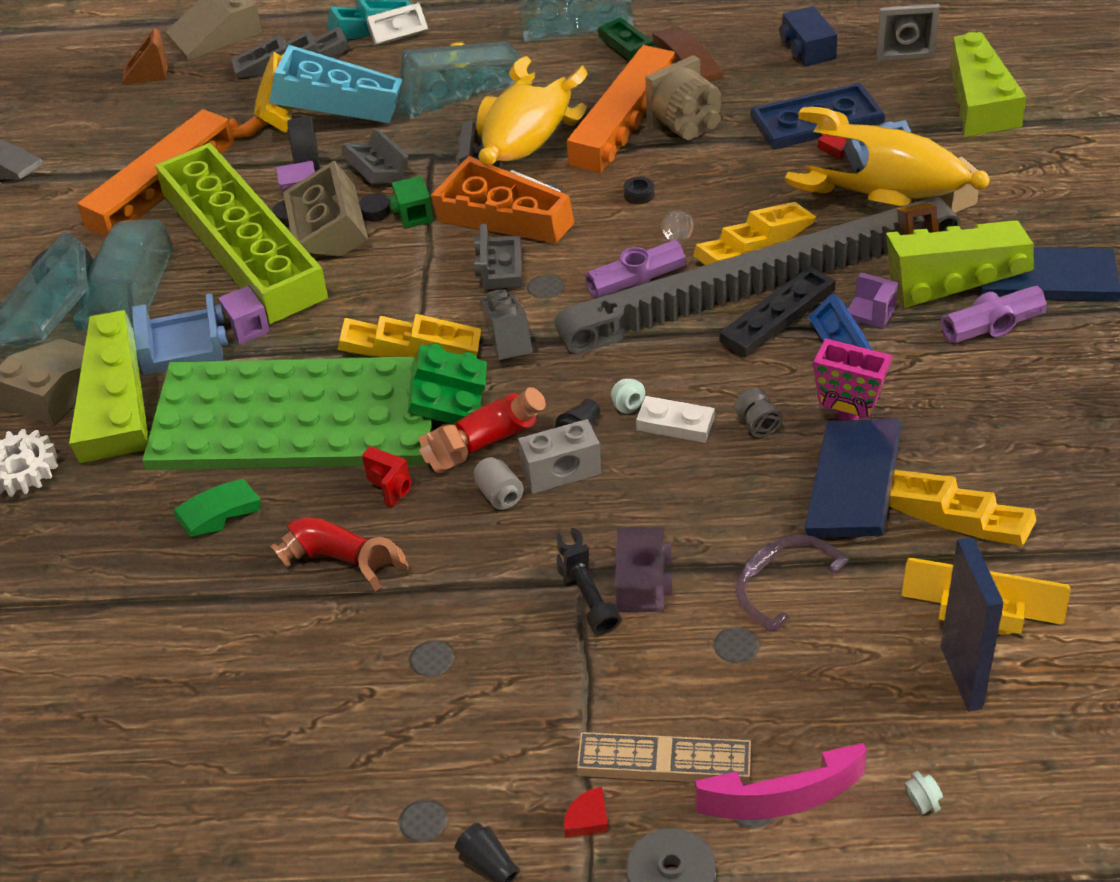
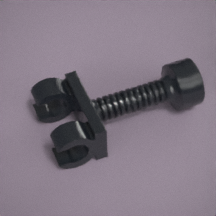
(574, 569)

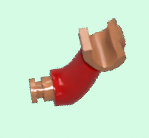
(488, 424)
(321, 537)

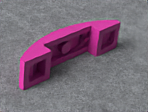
(727, 798)

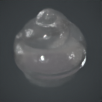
(677, 225)

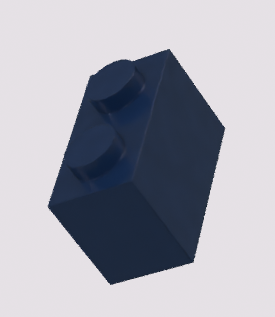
(808, 36)

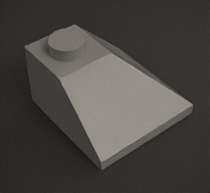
(907, 32)

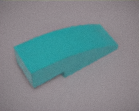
(353, 19)

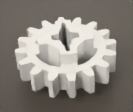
(20, 463)

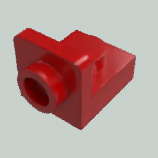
(387, 472)

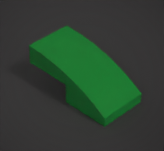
(210, 508)

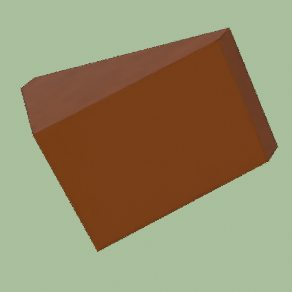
(147, 62)

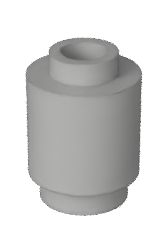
(498, 483)

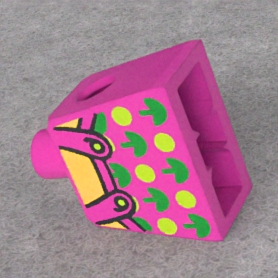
(849, 378)

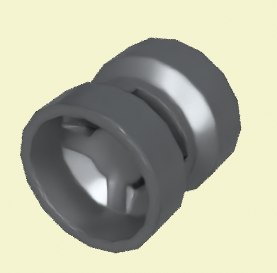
(758, 412)

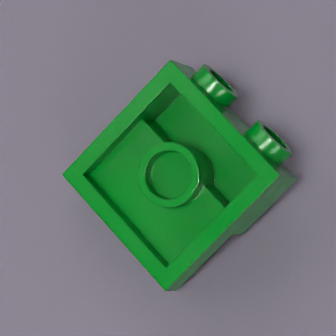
(445, 384)

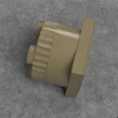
(682, 99)

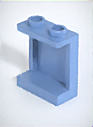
(179, 337)

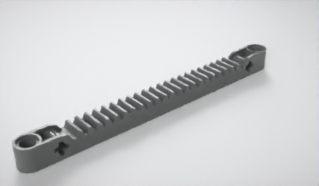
(588, 327)

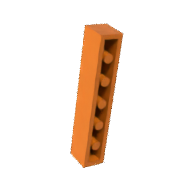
(616, 113)
(137, 185)

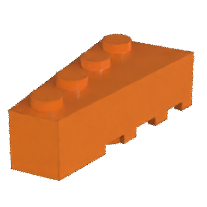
(503, 201)

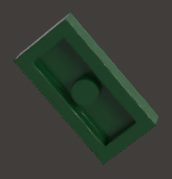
(623, 37)

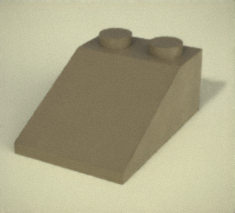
(214, 25)
(42, 380)

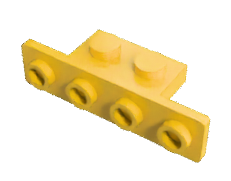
(1021, 595)

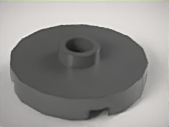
(671, 847)

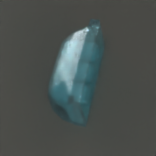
(125, 270)

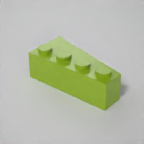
(984, 87)
(956, 259)
(109, 398)

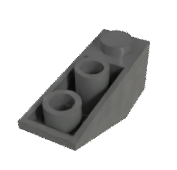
(506, 324)

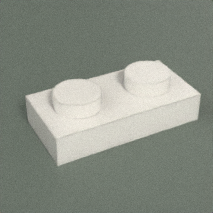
(396, 24)
(675, 419)

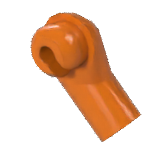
(248, 128)

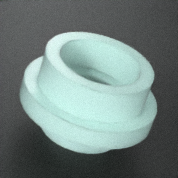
(628, 395)
(923, 792)

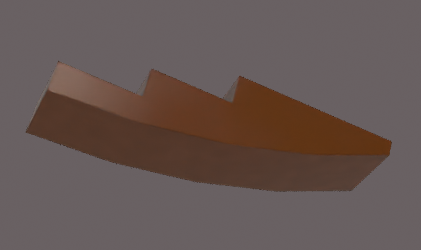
(686, 45)

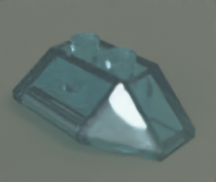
(45, 293)

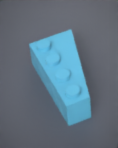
(333, 86)

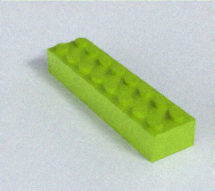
(242, 232)

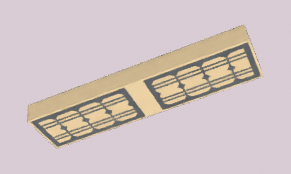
(661, 757)

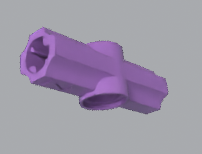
(635, 268)
(993, 314)

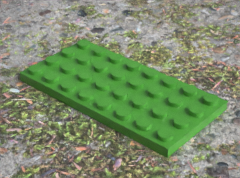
(284, 414)

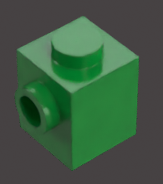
(411, 202)

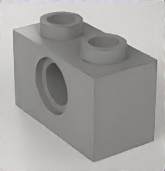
(560, 456)

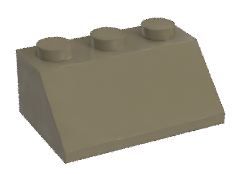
(326, 212)

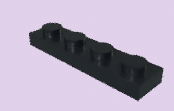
(776, 311)

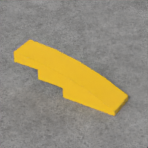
(762, 229)
(403, 338)
(965, 511)

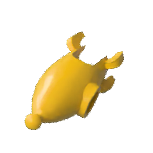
(525, 115)
(898, 166)

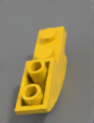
(272, 113)

